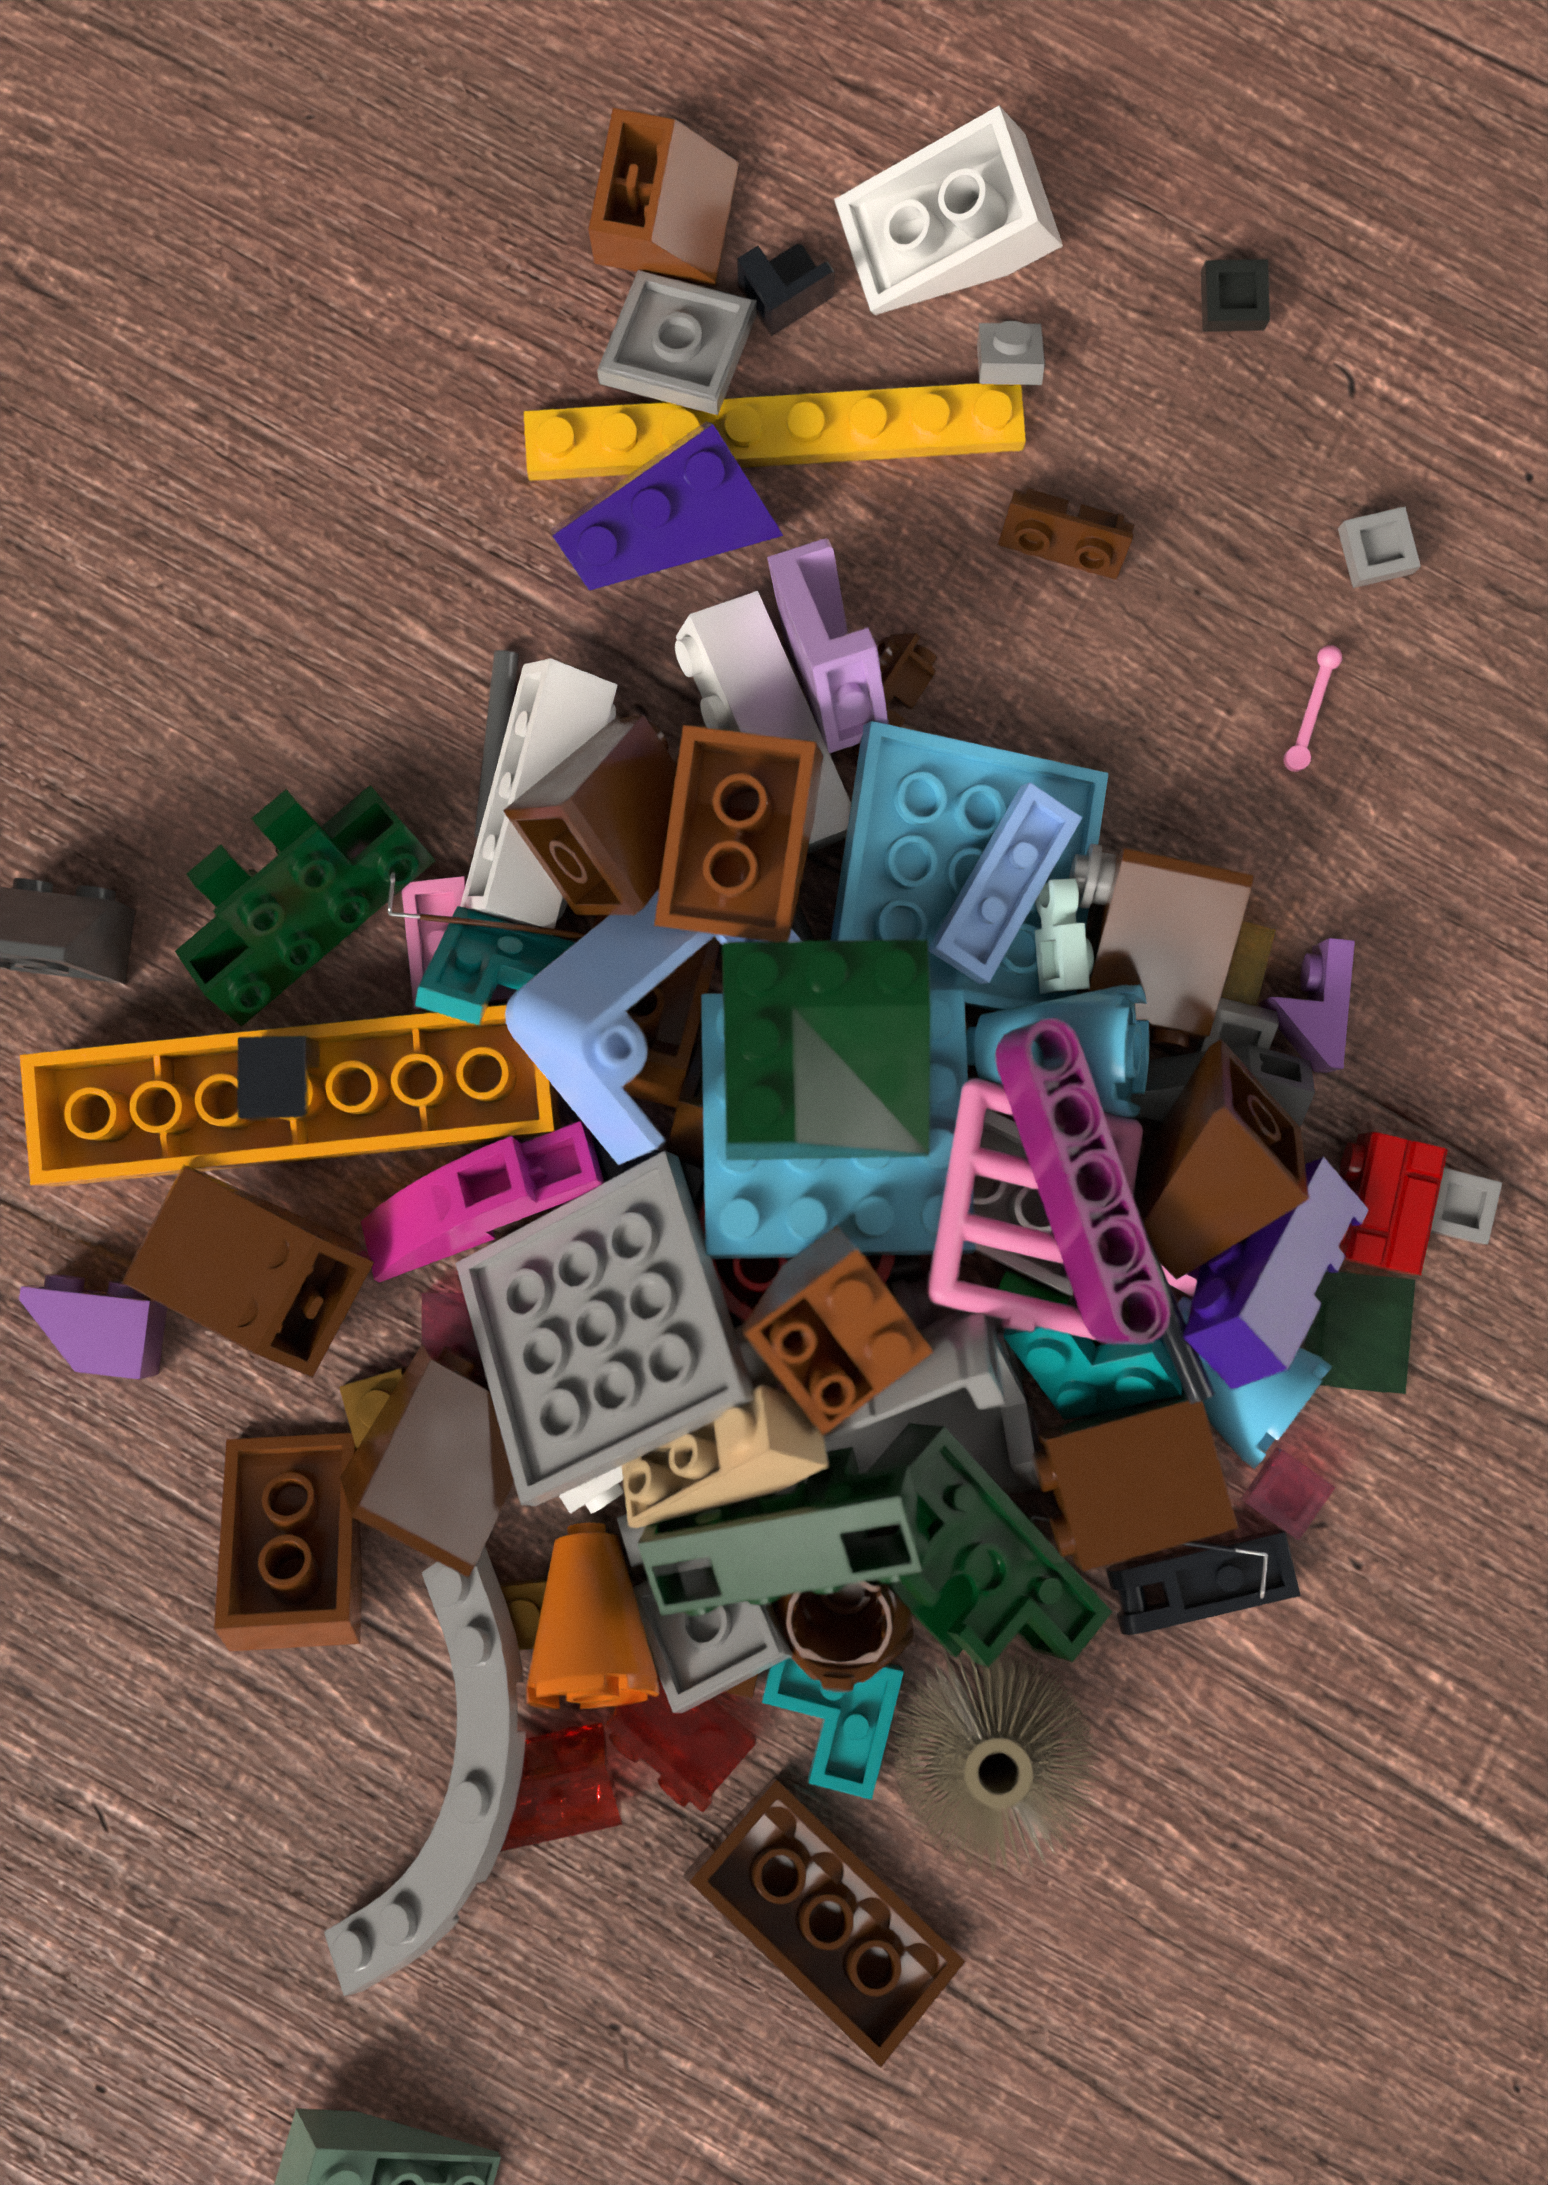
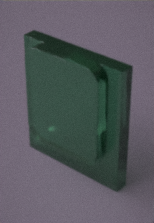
(1363, 1331)

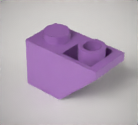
(99, 1330)

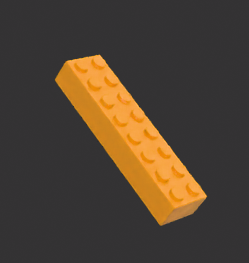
(376, 1091)

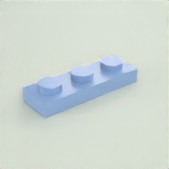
(1004, 883)

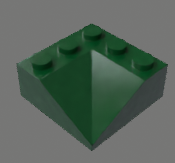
(826, 1049)

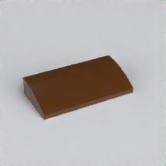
(825, 1920)

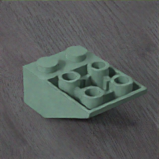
(369, 2150)

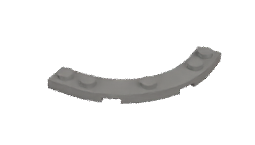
(479, 1793)

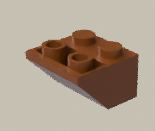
(661, 199)
(833, 1331)

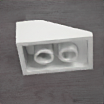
(949, 216)

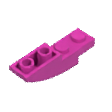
(477, 1194)

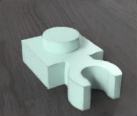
(1062, 948)

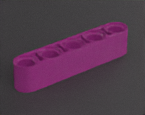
(1108, 1202)

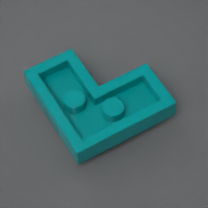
(477, 959)
(1093, 1378)
(852, 1723)

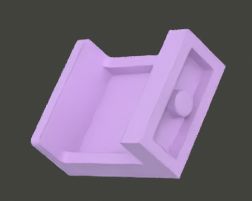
(834, 668)

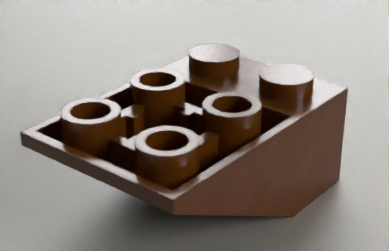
(249, 1270)

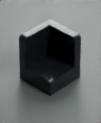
(784, 286)
(275, 1076)

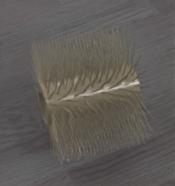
(1000, 1780)

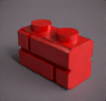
(1401, 1190)

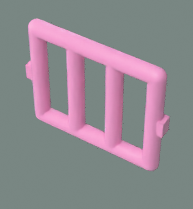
(958, 1226)

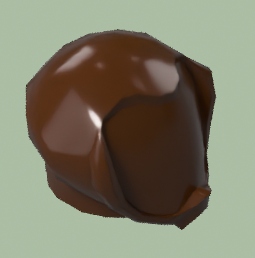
(841, 1640)

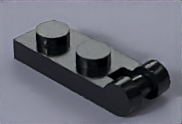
(1203, 1582)

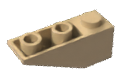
(725, 1461)

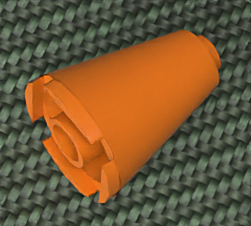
(590, 1628)

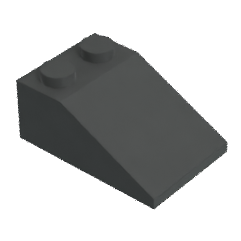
(65, 934)

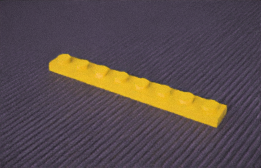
(782, 429)

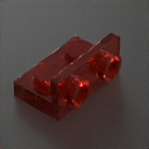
(687, 1749)
(564, 1788)

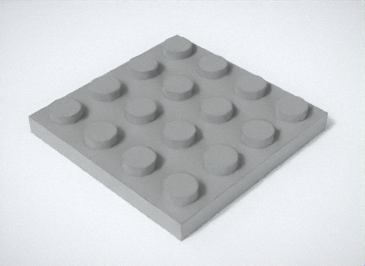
(603, 1330)

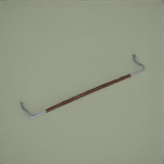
(475, 922)

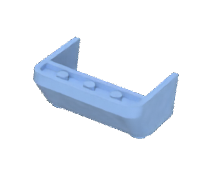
(578, 1025)

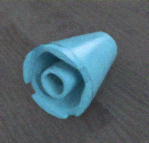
(1106, 1028)
(1261, 1409)

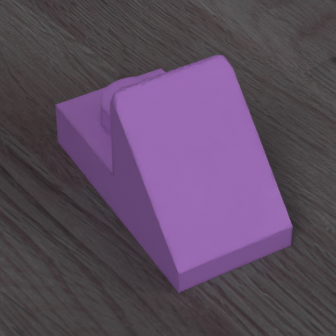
(1319, 1024)

